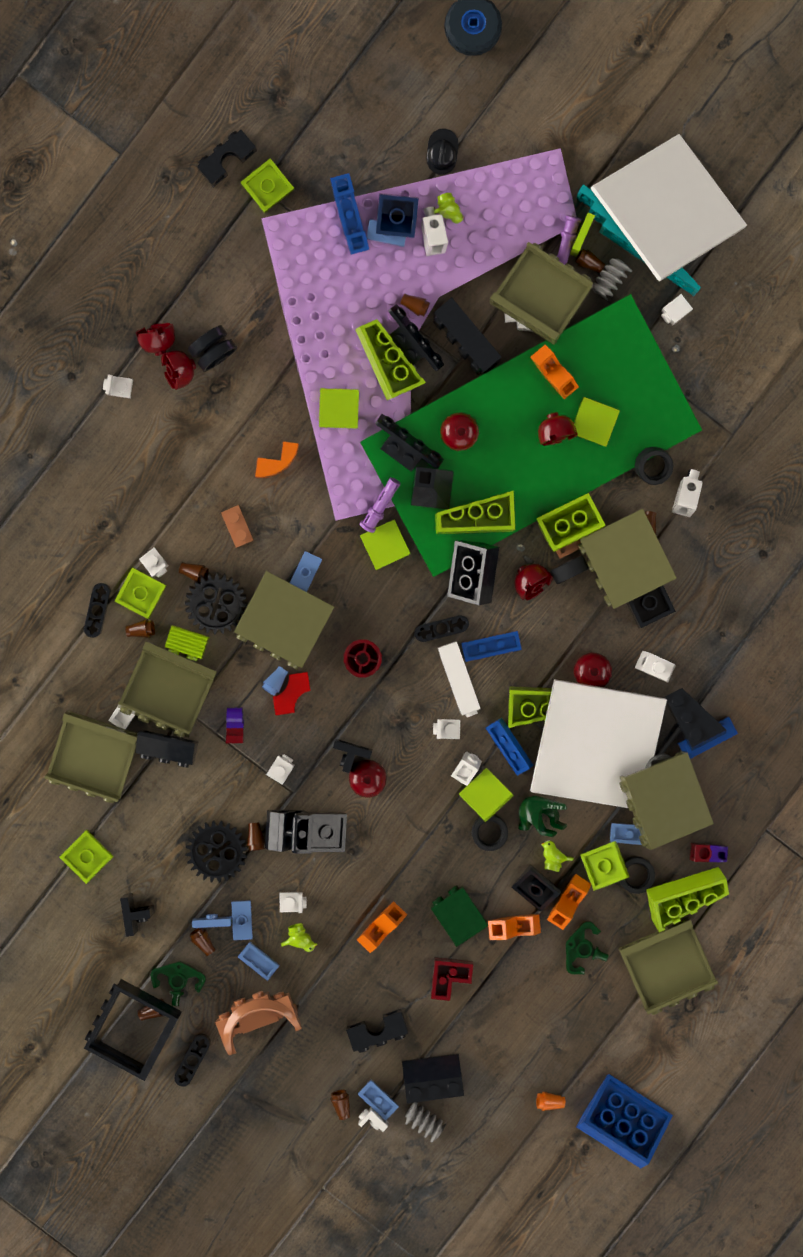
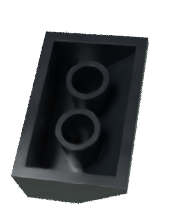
(473, 572)
(166, 748)
(432, 1078)

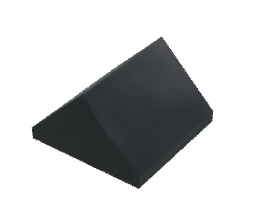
(536, 888)

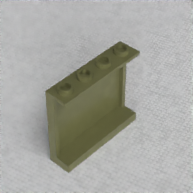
(542, 292)
(627, 559)
(283, 620)
(167, 690)
(92, 757)
(666, 801)
(668, 966)

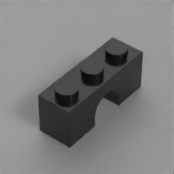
(237, 145)
(362, 1038)

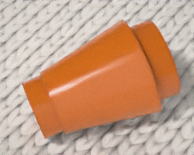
(549, 1101)

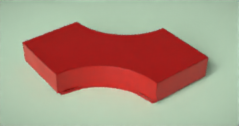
(297, 685)

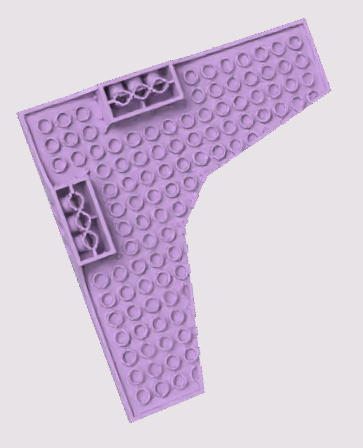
(333, 292)

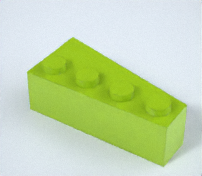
(387, 360)
(482, 516)
(527, 705)
(685, 896)

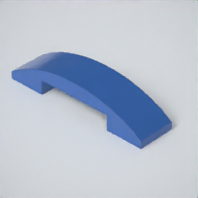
(349, 214)

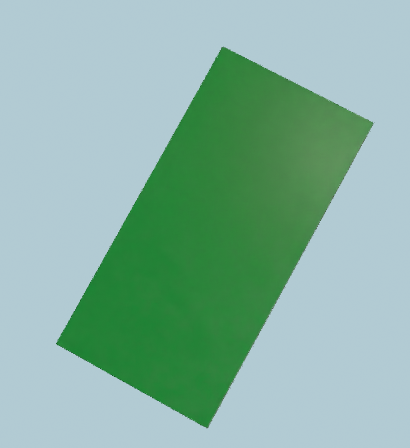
(612, 364)

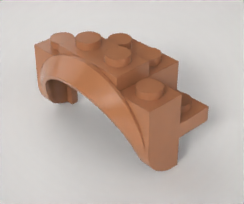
(254, 1014)

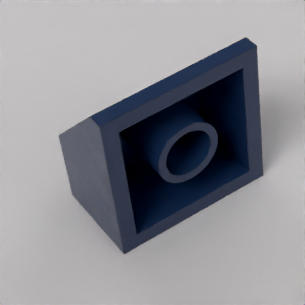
(397, 215)

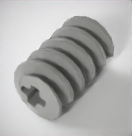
(610, 277)
(424, 1122)

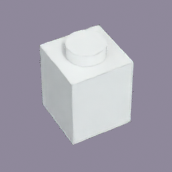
(676, 310)

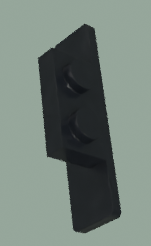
(411, 341)
(405, 447)

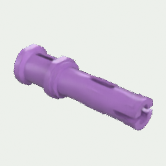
(568, 235)
(376, 511)

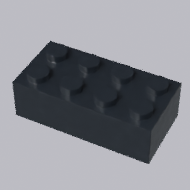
(466, 336)
(651, 607)

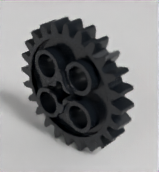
(199, 598)
(206, 837)

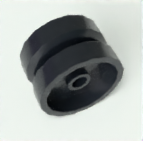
(212, 348)

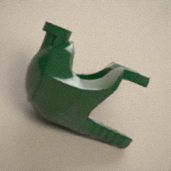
(531, 814)

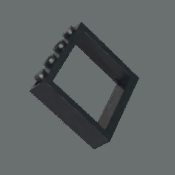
(115, 1056)

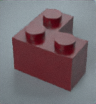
(449, 971)

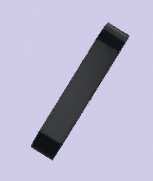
(104, 606)
(429, 636)
(194, 1045)

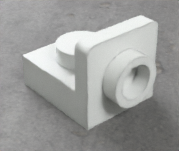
(118, 386)
(154, 563)
(120, 719)
(447, 729)
(281, 768)
(466, 768)
(292, 902)
(376, 1120)

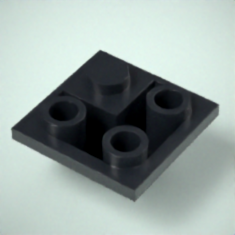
(432, 488)

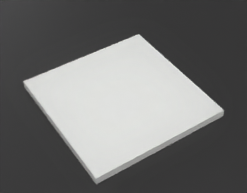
(668, 207)
(593, 740)

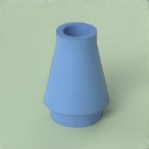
(275, 681)

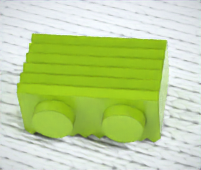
(186, 642)

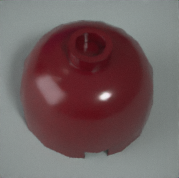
(157, 338)
(179, 369)
(556, 429)
(459, 431)
(530, 581)
(362, 658)
(593, 670)
(367, 778)

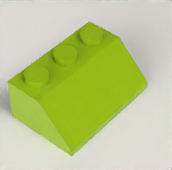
(570, 522)

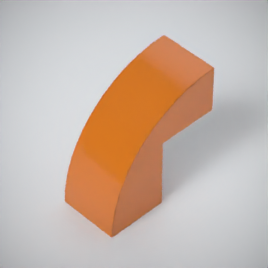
(554, 372)
(269, 467)
(568, 901)
(514, 926)
(381, 927)

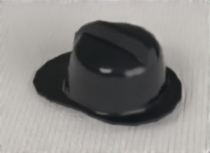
(442, 151)

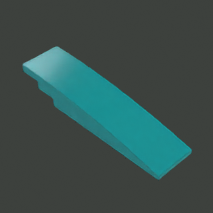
(614, 233)

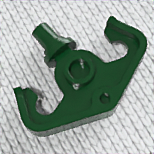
(580, 947)
(177, 978)

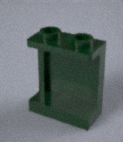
(458, 915)

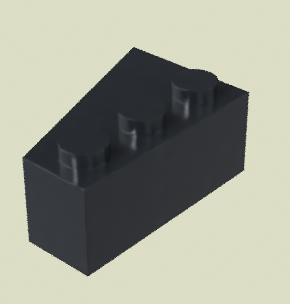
(693, 720)

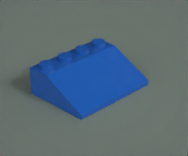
(625, 1121)

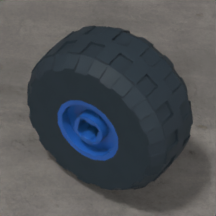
(473, 26)

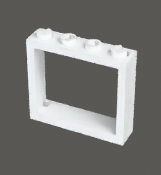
(459, 679)

